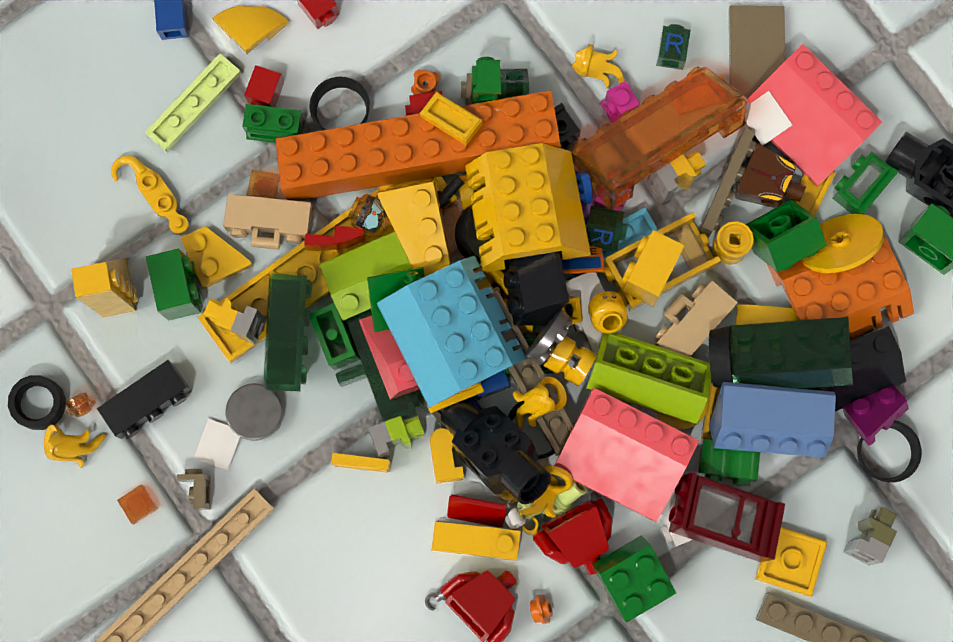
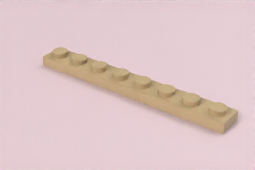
(189, 570)

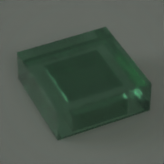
(351, 375)

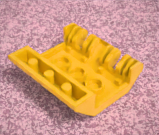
(526, 204)

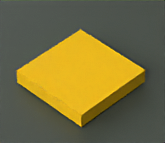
(795, 563)

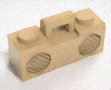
(267, 215)
(705, 313)

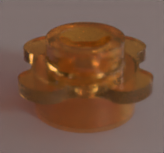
(79, 405)

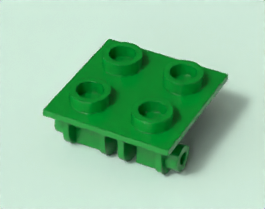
(385, 285)

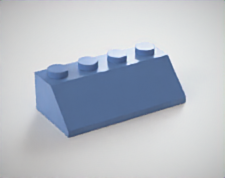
(773, 419)

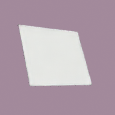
(767, 118)
(217, 445)

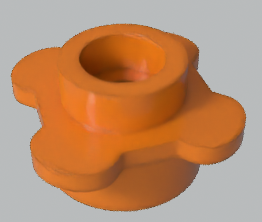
(425, 76)
(541, 609)

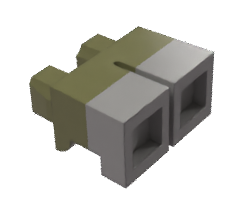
(875, 537)

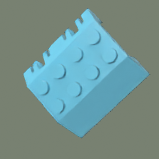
(450, 330)

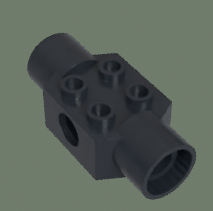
(926, 169)
(496, 450)

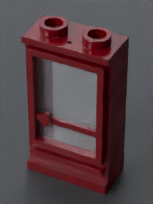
(726, 517)

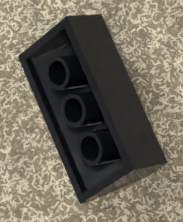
(535, 288)
(875, 365)

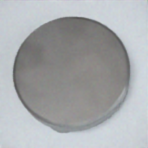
(552, 333)
(254, 412)

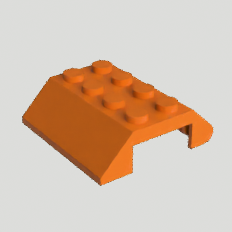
(849, 293)

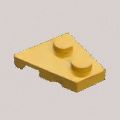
(213, 257)

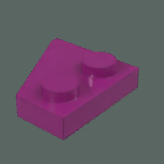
(876, 412)

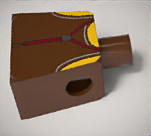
(768, 180)

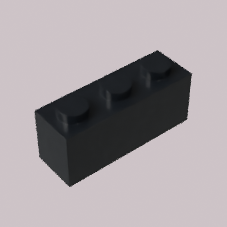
(144, 400)

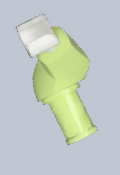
(562, 504)

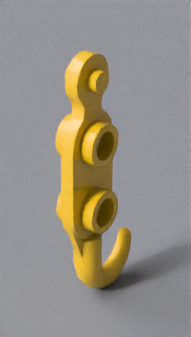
(154, 191)

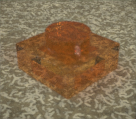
(263, 184)
(137, 504)

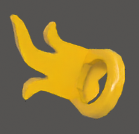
(594, 64)
(538, 401)
(69, 447)
(548, 498)

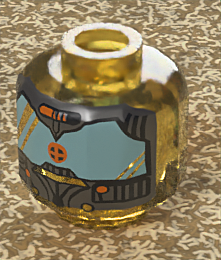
(368, 214)

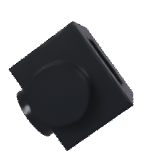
(571, 133)

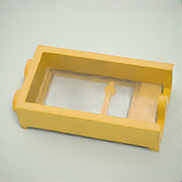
(691, 263)

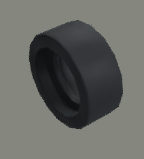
(17, 393)

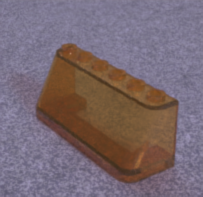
(659, 133)

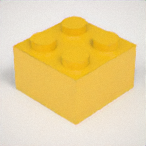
(654, 265)

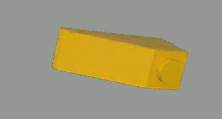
(476, 540)

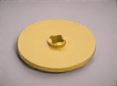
(849, 242)

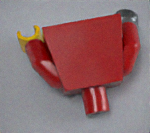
(577, 534)
(480, 602)

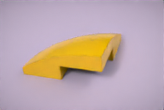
(250, 25)

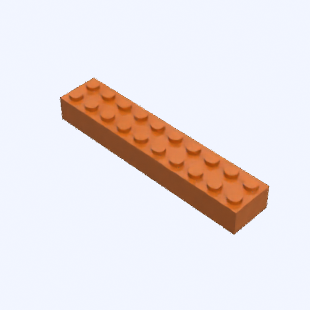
(407, 147)

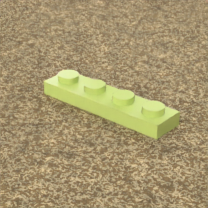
(193, 103)

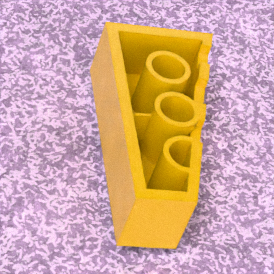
(418, 224)
(105, 287)

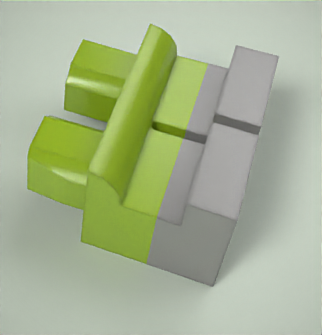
(393, 433)

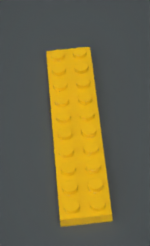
(298, 260)

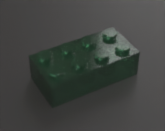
(285, 331)
(793, 353)

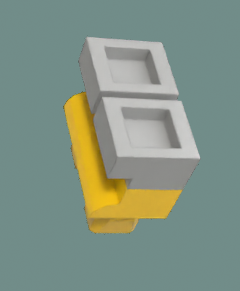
(677, 173)
(231, 321)

